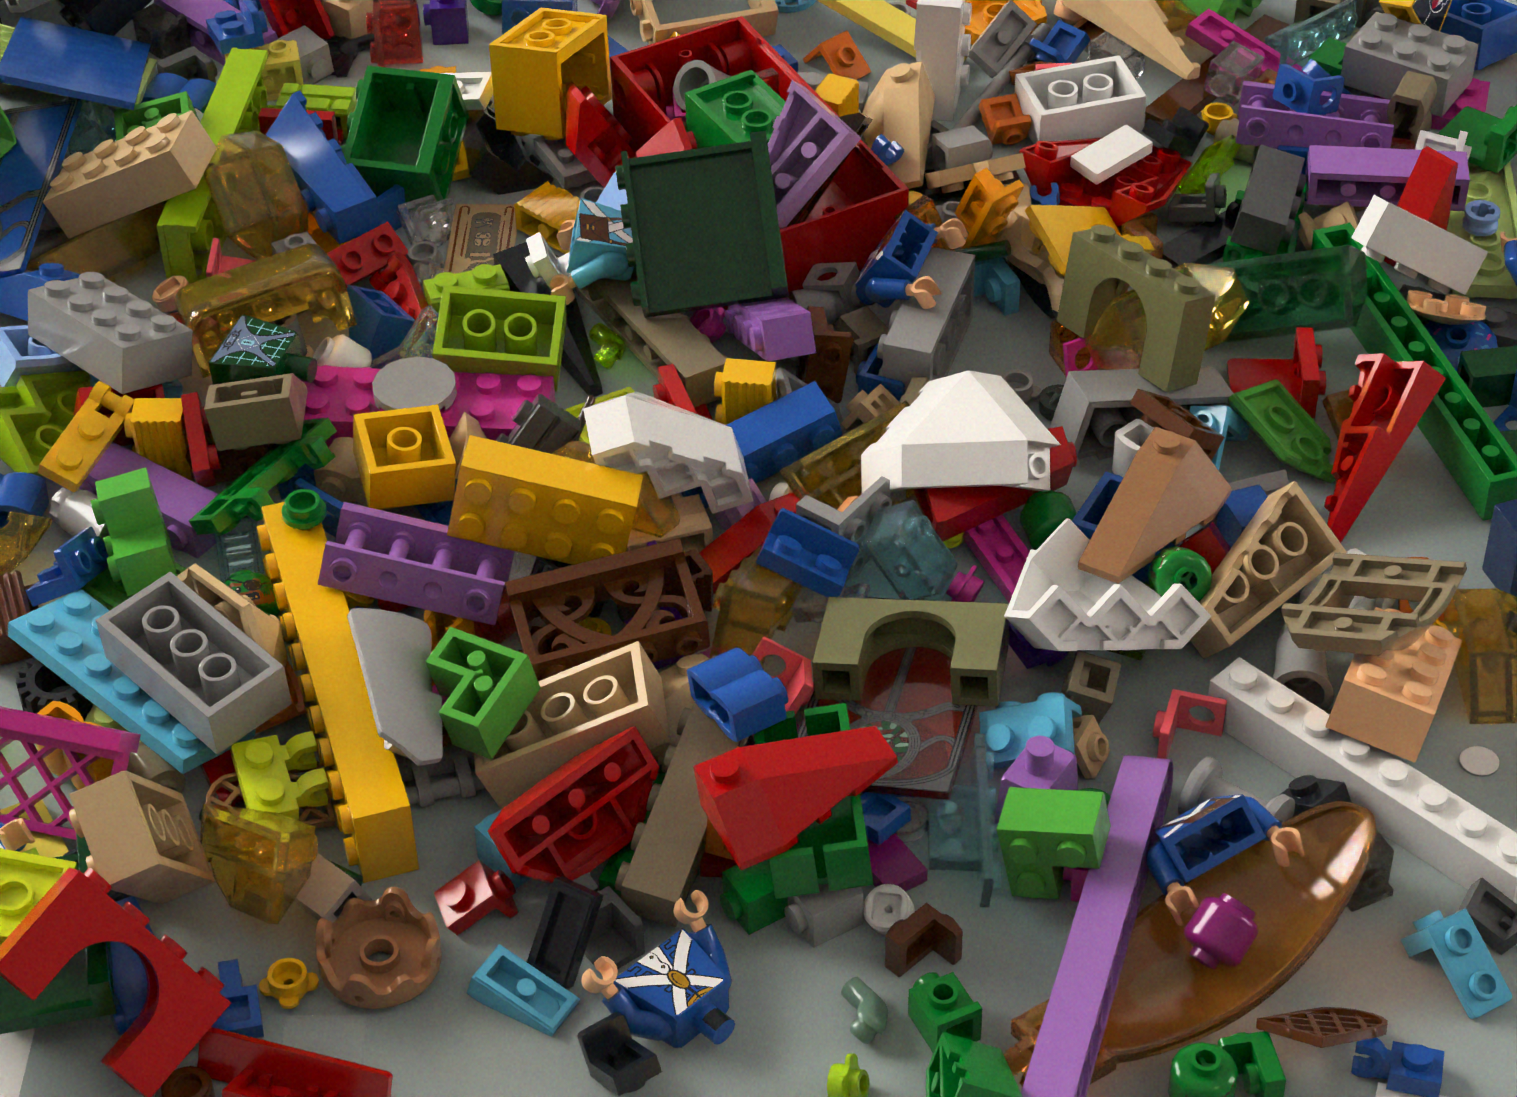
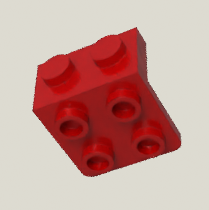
(1297, 375)

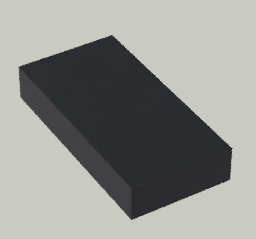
(564, 930)

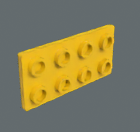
(1057, 224)

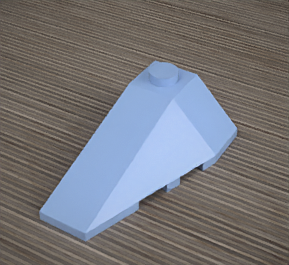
(26, 356)

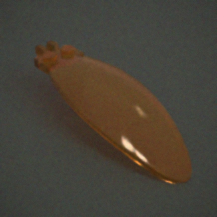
(1174, 999)

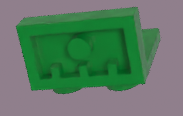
(1490, 137)

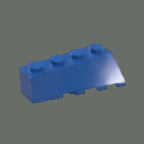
(328, 185)
(782, 433)

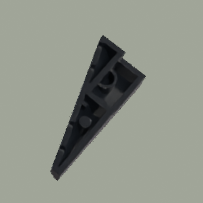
(500, 157)
(577, 353)

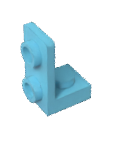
(998, 283)

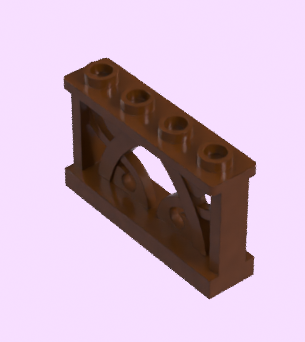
(612, 577)

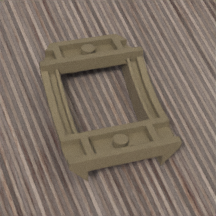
(1329, 625)

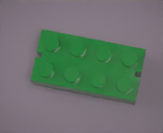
(829, 851)

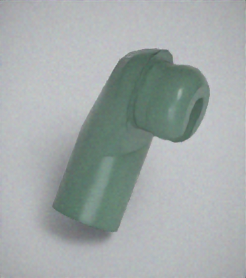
(870, 1010)

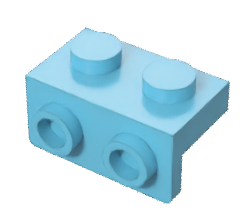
(1016, 722)

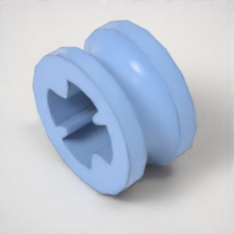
(1481, 218)

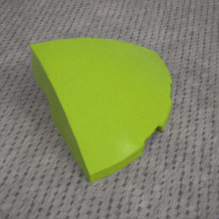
(36, 415)

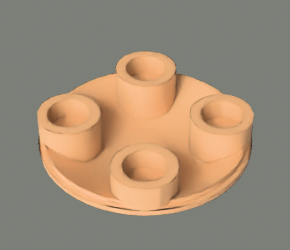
(1451, 311)

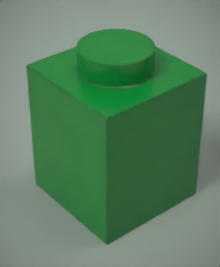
(751, 897)

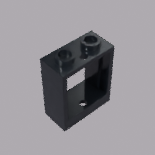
(100, 15)

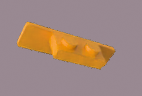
(986, 207)

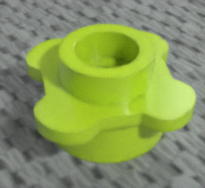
(848, 1079)

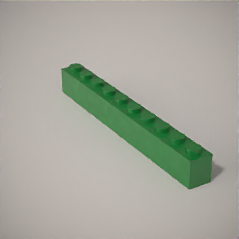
(1454, 419)

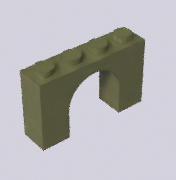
(1174, 304)
(866, 628)

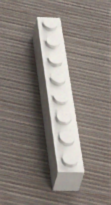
(1404, 801)

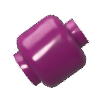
(1221, 931)

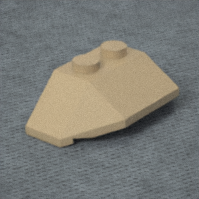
(240, 610)

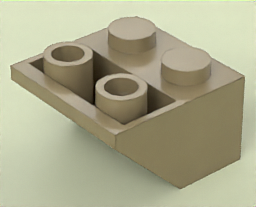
(256, 411)

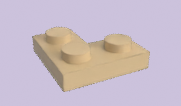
(953, 178)

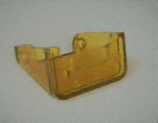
(264, 290)

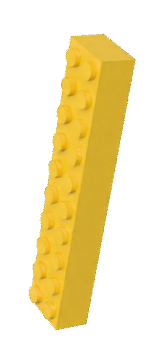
(361, 770)

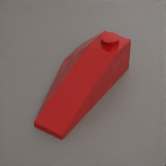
(777, 789)

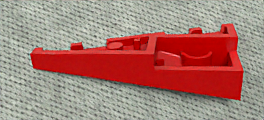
(1383, 415)

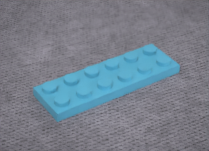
(69, 644)

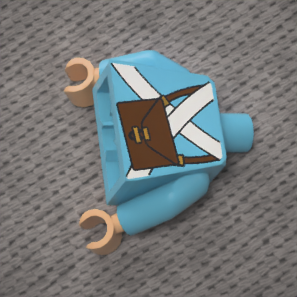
(595, 247)

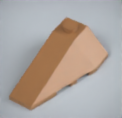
(1157, 502)

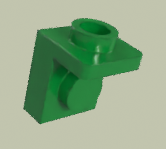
(1256, 1062)

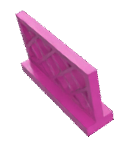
(53, 734)

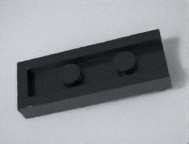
(1203, 243)

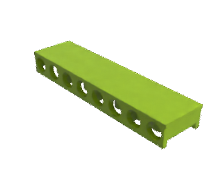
(192, 217)

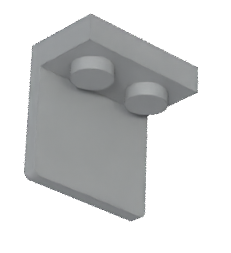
(853, 521)

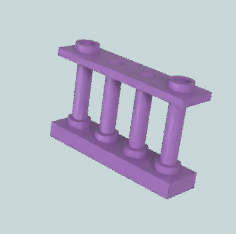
(1356, 123)
(415, 564)

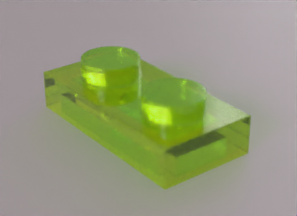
(1213, 159)

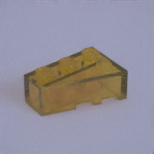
(752, 607)

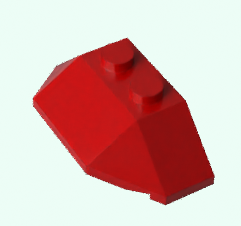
(578, 811)

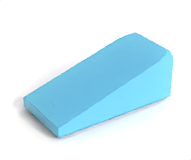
(521, 992)

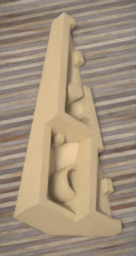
(1140, 26)

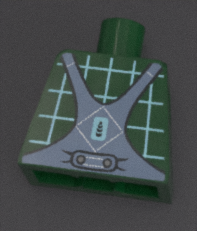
(259, 351)

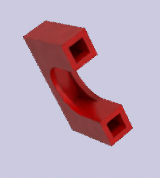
(178, 1000)

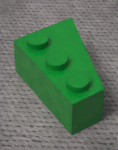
(968, 1070)

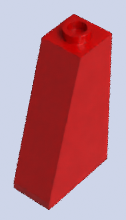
(963, 508)

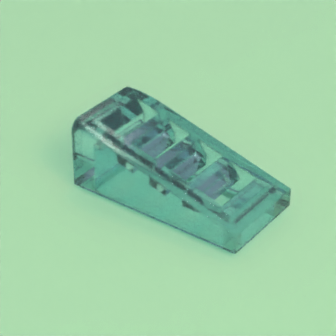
(239, 549)

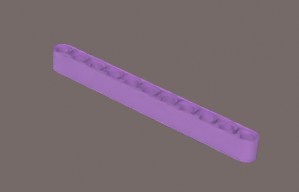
(1100, 934)

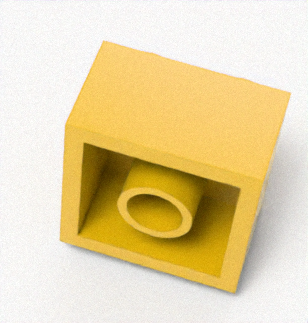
(404, 457)

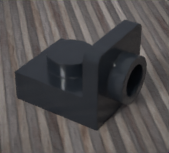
(1180, 133)

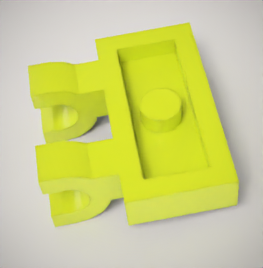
(265, 779)

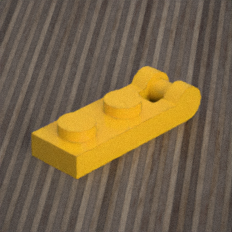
(86, 438)

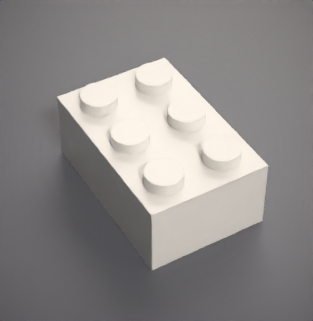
(1081, 100)

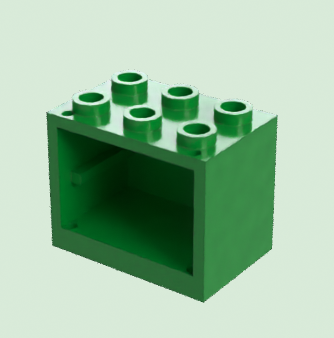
(732, 110)
(406, 131)

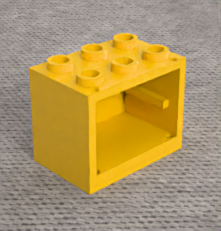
(538, 61)

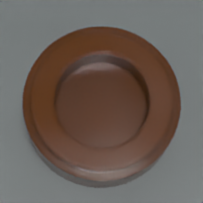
(188, 1082)

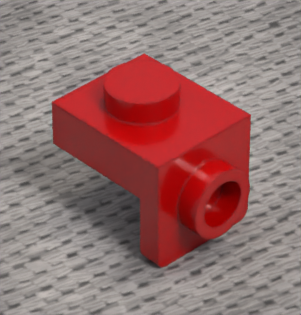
(475, 895)

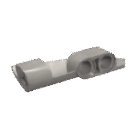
(398, 682)

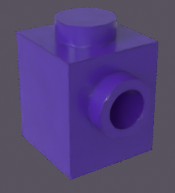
(447, 21)

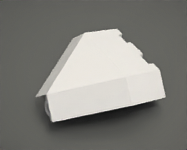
(962, 434)
(672, 446)
(1075, 610)

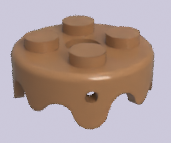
(372, 927)

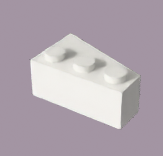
(941, 47)
(1418, 247)

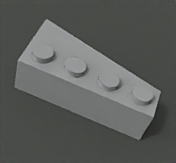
(1099, 404)

